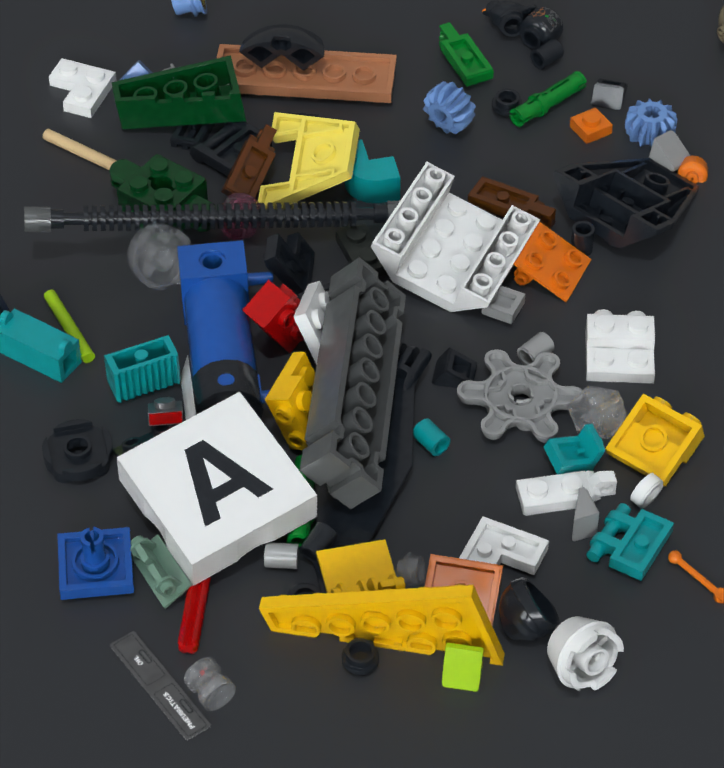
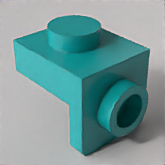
(575, 452)

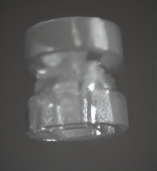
(212, 687)

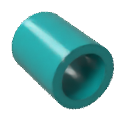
(431, 437)

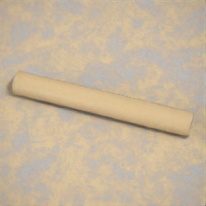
(78, 149)

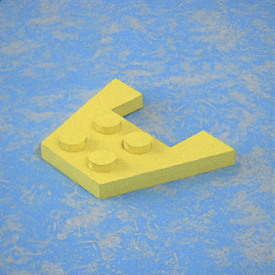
(321, 156)

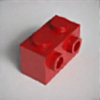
(273, 312)

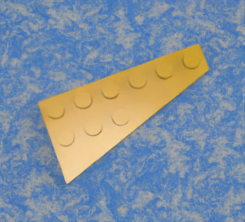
(395, 619)

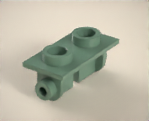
(159, 568)

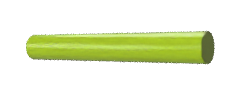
(68, 324)

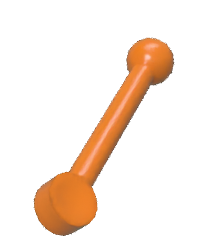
(675, 557)

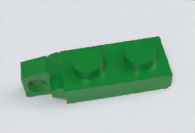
(464, 56)

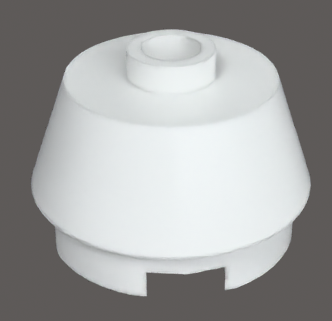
(584, 652)

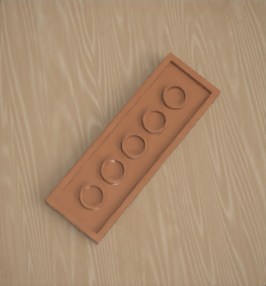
(335, 76)

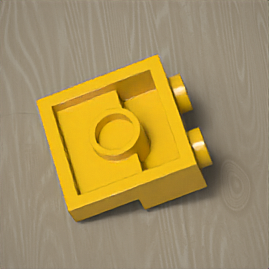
(291, 399)
(656, 438)

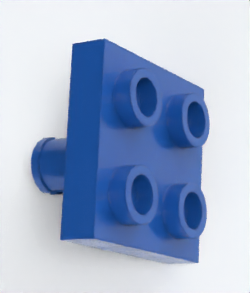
(95, 563)

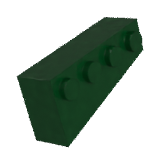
(181, 96)

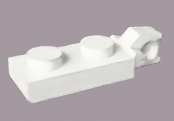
(561, 490)

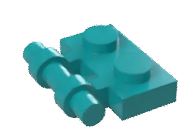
(638, 547)

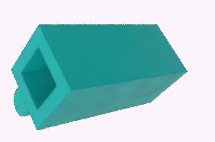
(38, 345)

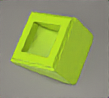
(462, 667)

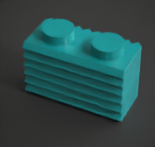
(142, 368)

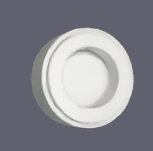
(647, 490)

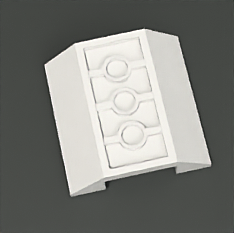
(449, 246)

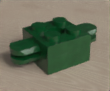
(158, 183)

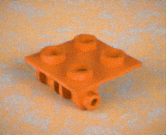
(550, 262)

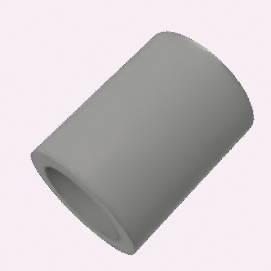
(532, 348)
(281, 555)

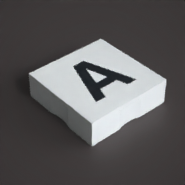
(217, 487)

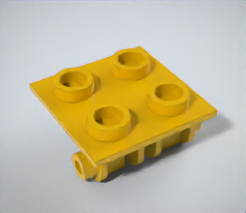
(358, 568)

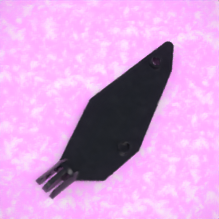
(362, 521)

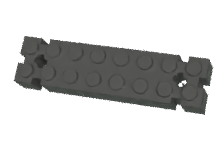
(354, 385)

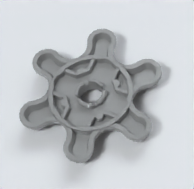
(514, 379)

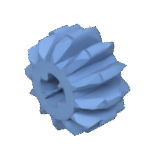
(449, 107)
(648, 121)

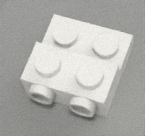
(620, 347)

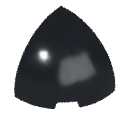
(291, 41)

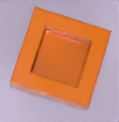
(591, 125)

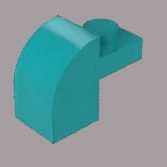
(374, 179)

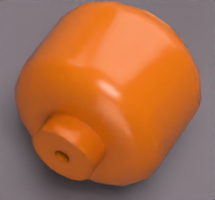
(694, 169)

